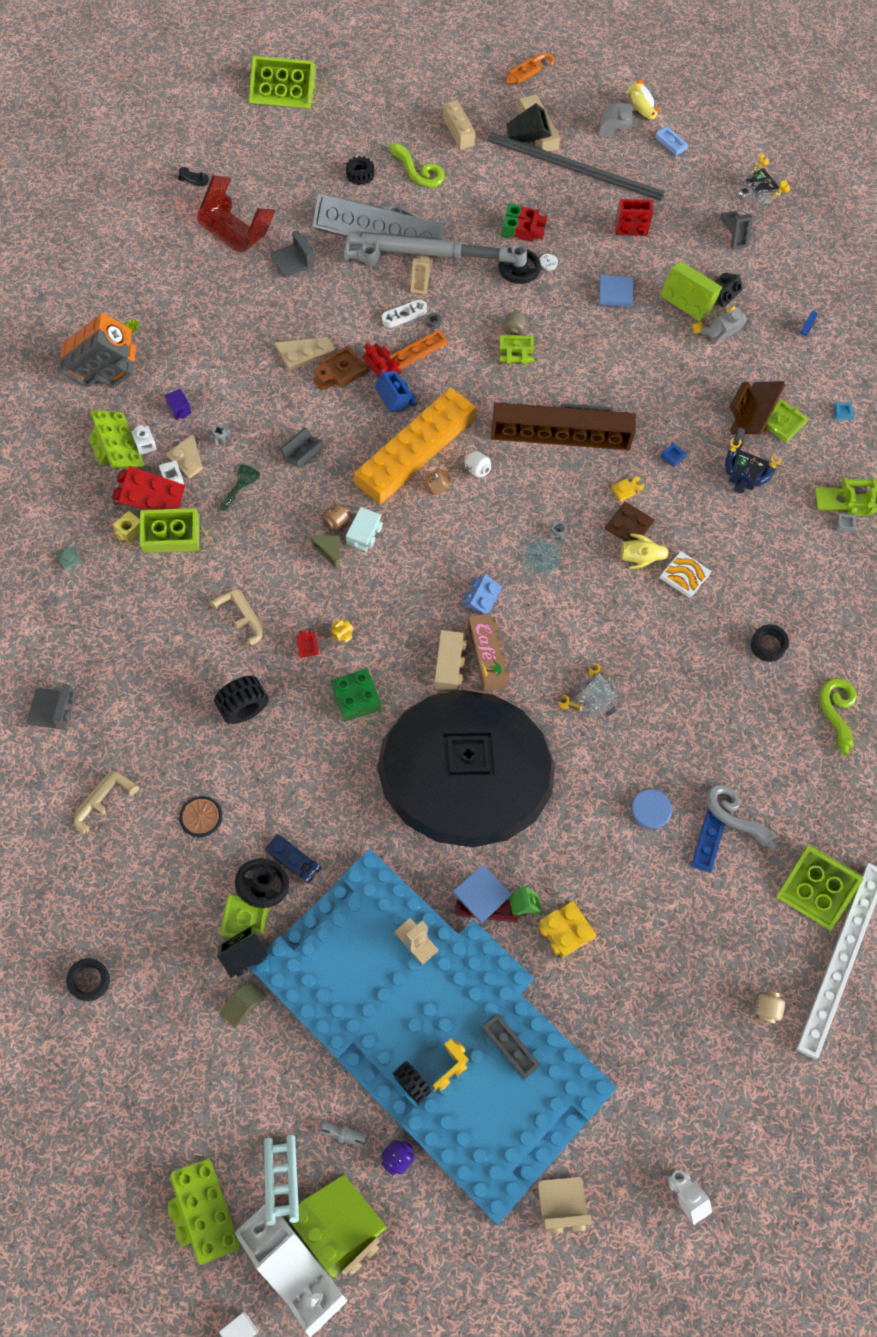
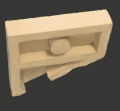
(187, 457)

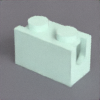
(364, 529)

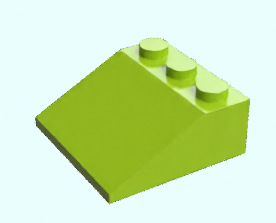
(819, 886)
(337, 1224)

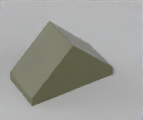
(328, 547)
(242, 1003)

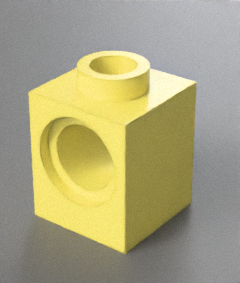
(130, 521)

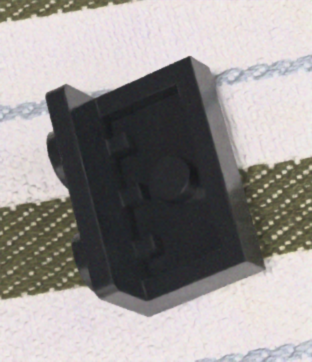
(731, 287)

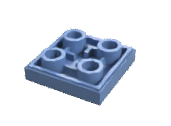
(616, 291)
(482, 894)

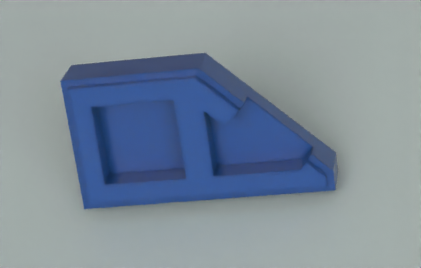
(809, 323)

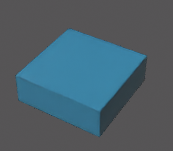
(843, 411)

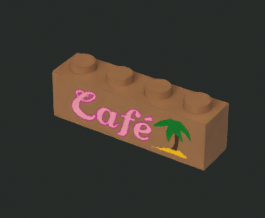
(487, 652)

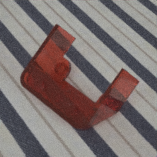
(217, 219)

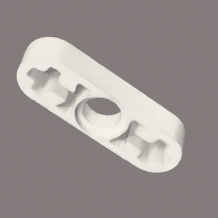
(409, 308)

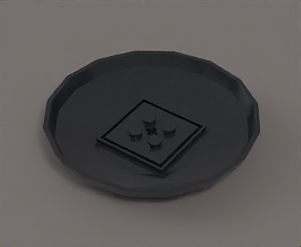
(459, 797)

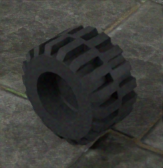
(241, 699)

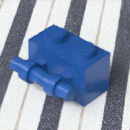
(394, 391)

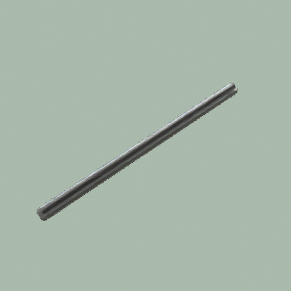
(576, 166)

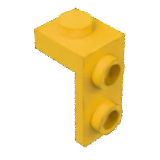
(456, 1051)

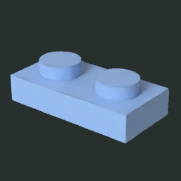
(671, 141)

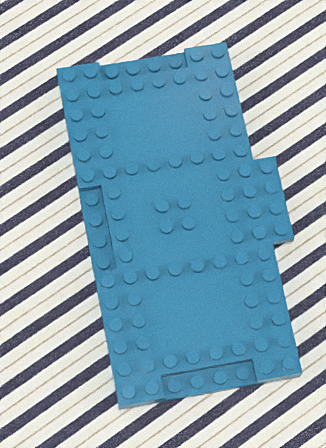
(381, 1007)

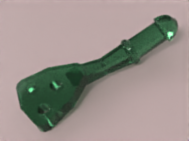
(241, 482)

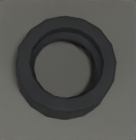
(762, 653)
(76, 968)

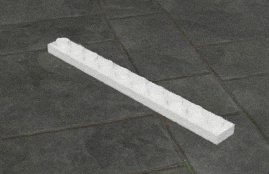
(839, 965)

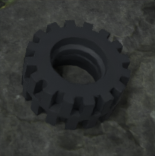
(360, 177)
(412, 1082)

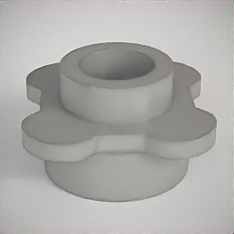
(558, 526)

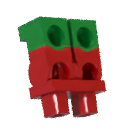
(522, 223)

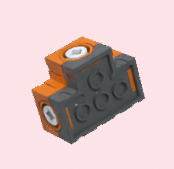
(99, 353)

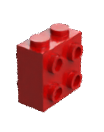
(633, 217)

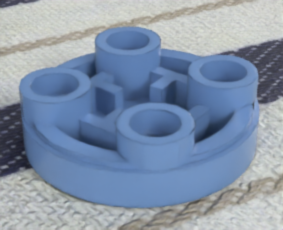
(651, 809)

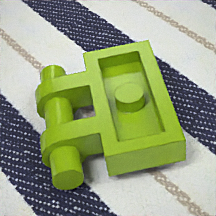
(516, 344)

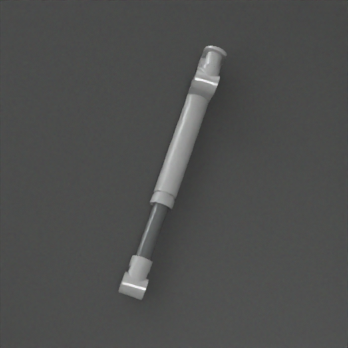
(367, 248)

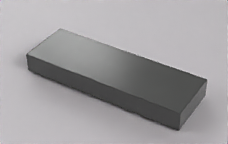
(510, 1046)

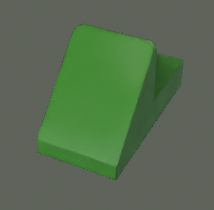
(524, 902)

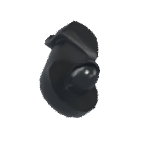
(199, 179)

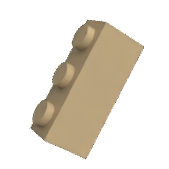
(458, 124)
(450, 661)

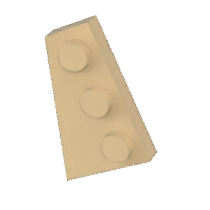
(305, 351)

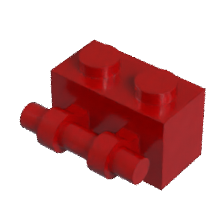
(379, 359)

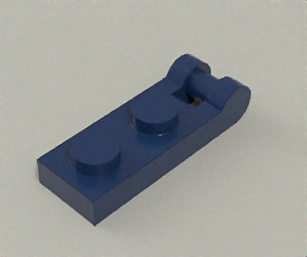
(292, 858)

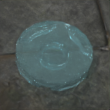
(547, 559)

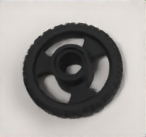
(518, 272)
(261, 890)

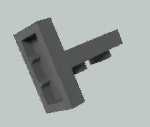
(739, 227)

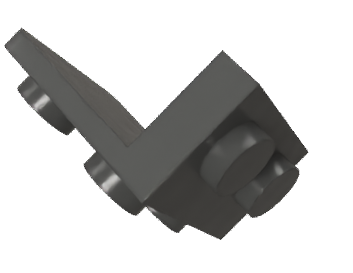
(294, 257)
(52, 707)

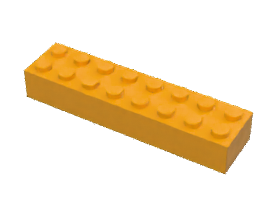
(415, 445)

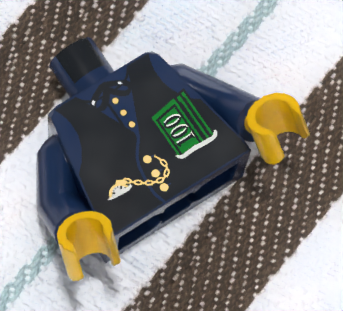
(747, 469)

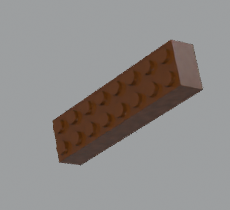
(563, 426)

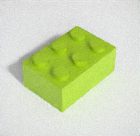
(690, 291)
(169, 530)

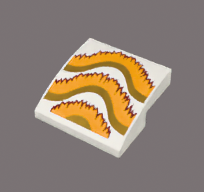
(685, 574)

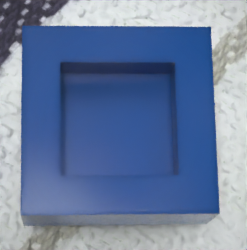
(673, 455)

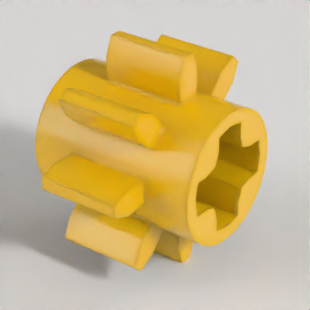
(341, 630)

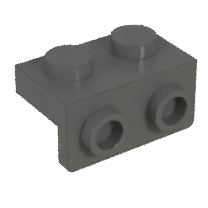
(301, 448)

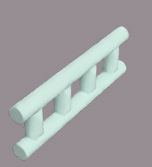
(290, 1188)

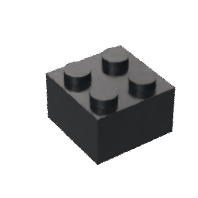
(243, 951)

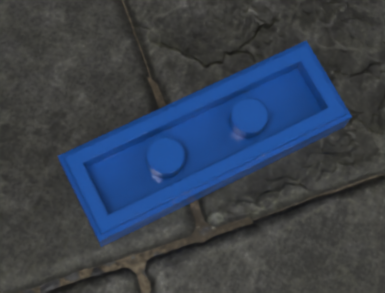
(708, 843)

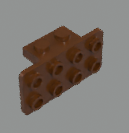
(755, 405)

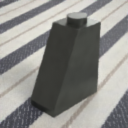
(529, 125)

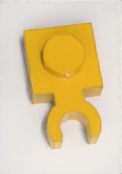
(626, 489)

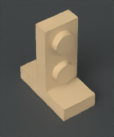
(420, 274)
(416, 940)

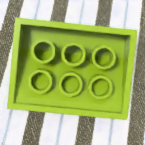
(282, 82)

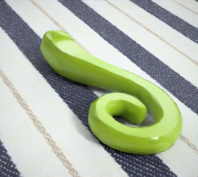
(403, 154)
(843, 731)

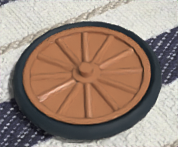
(200, 816)

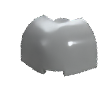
(615, 116)

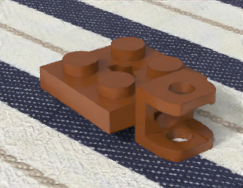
(333, 373)

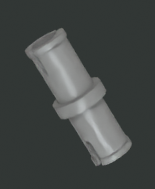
(343, 1134)

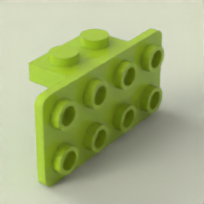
(114, 440)
(201, 1213)

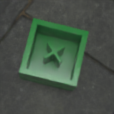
(355, 695)

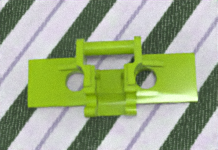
(854, 503)

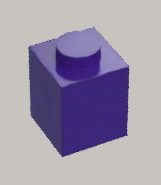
(178, 404)

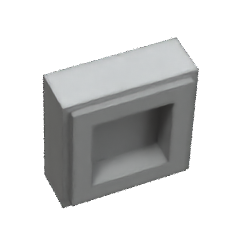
(846, 522)

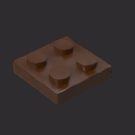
(629, 521)

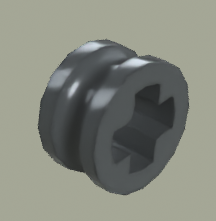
(433, 316)

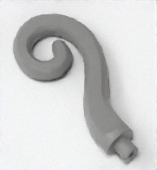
(758, 831)

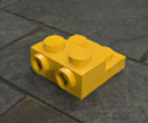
(566, 929)

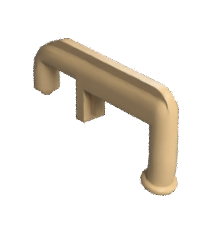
(246, 611)
(98, 794)

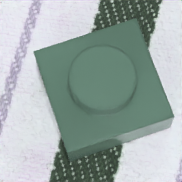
(68, 558)

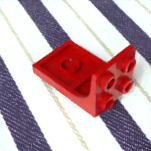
(147, 490)

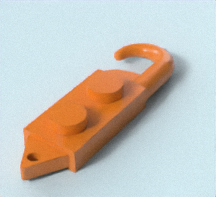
(528, 68)

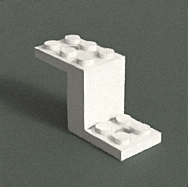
(291, 1270)

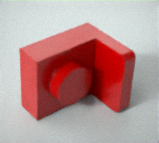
(307, 643)

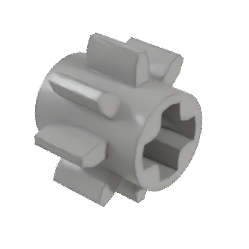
(219, 434)

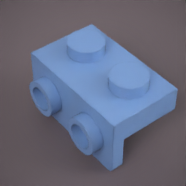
(482, 594)

